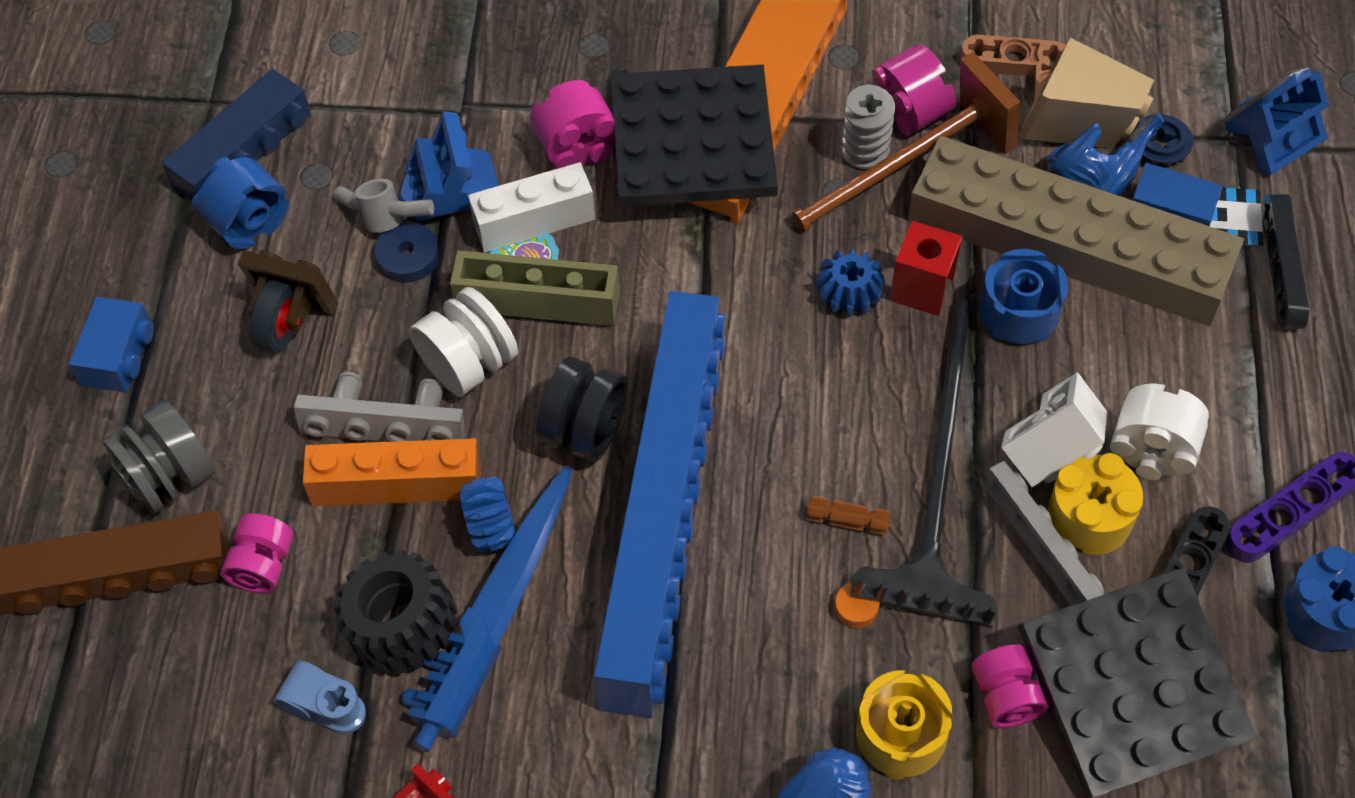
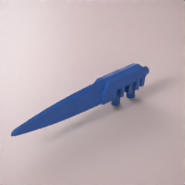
(483, 626)

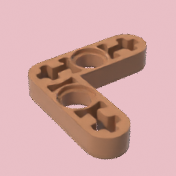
(1034, 50)

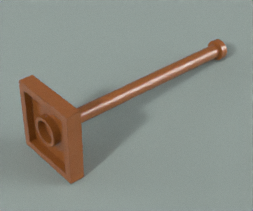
(983, 101)

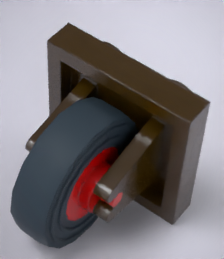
(283, 297)

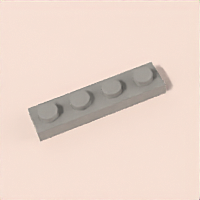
(1037, 531)

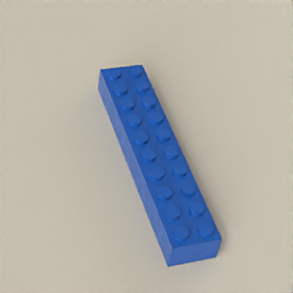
(660, 508)

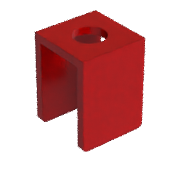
(923, 267)

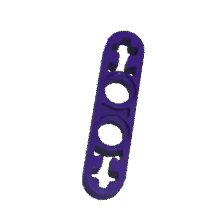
(1294, 506)

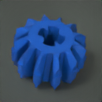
(850, 282)
(487, 514)

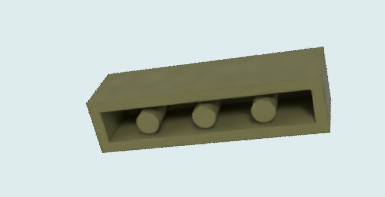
(540, 286)

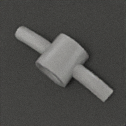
(380, 204)

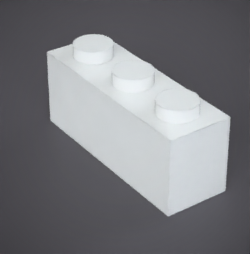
(532, 207)

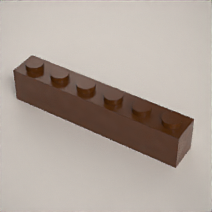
(112, 562)

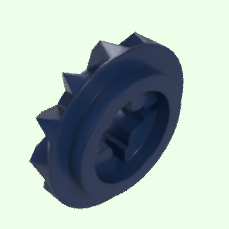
(1176, 135)

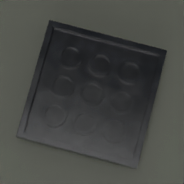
(693, 135)
(1136, 682)

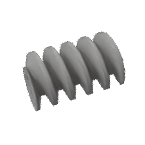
(867, 126)

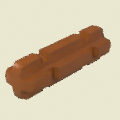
(848, 515)

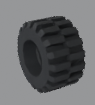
(380, 588)

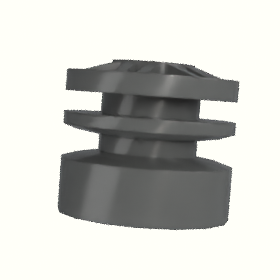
(158, 456)

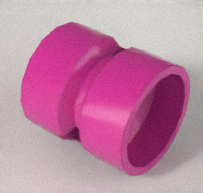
(257, 553)
(1011, 694)

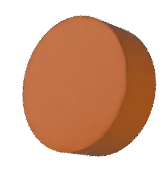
(854, 611)

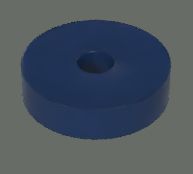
(410, 266)

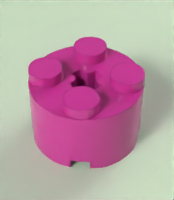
(916, 88)
(574, 124)

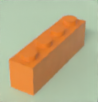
(390, 471)

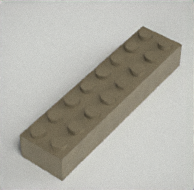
(1080, 227)

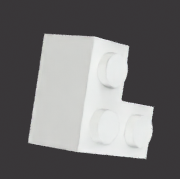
(1062, 431)

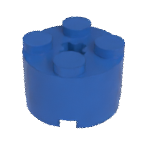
(241, 201)
(1023, 297)
(1323, 601)

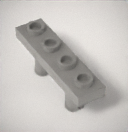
(378, 421)

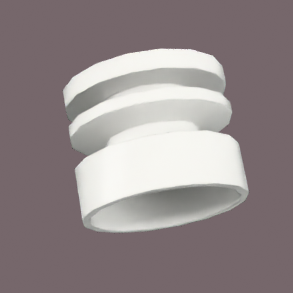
(463, 341)

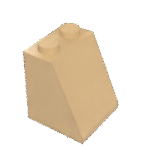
(1087, 90)

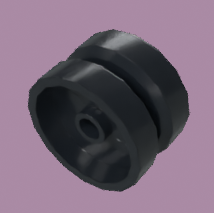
(581, 409)

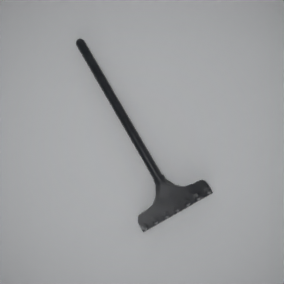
(924, 580)

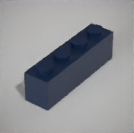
(243, 129)

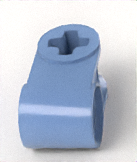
(321, 698)

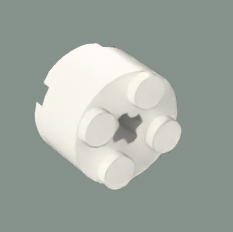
(1160, 431)

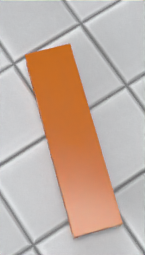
(790, 43)

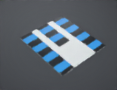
(1240, 214)

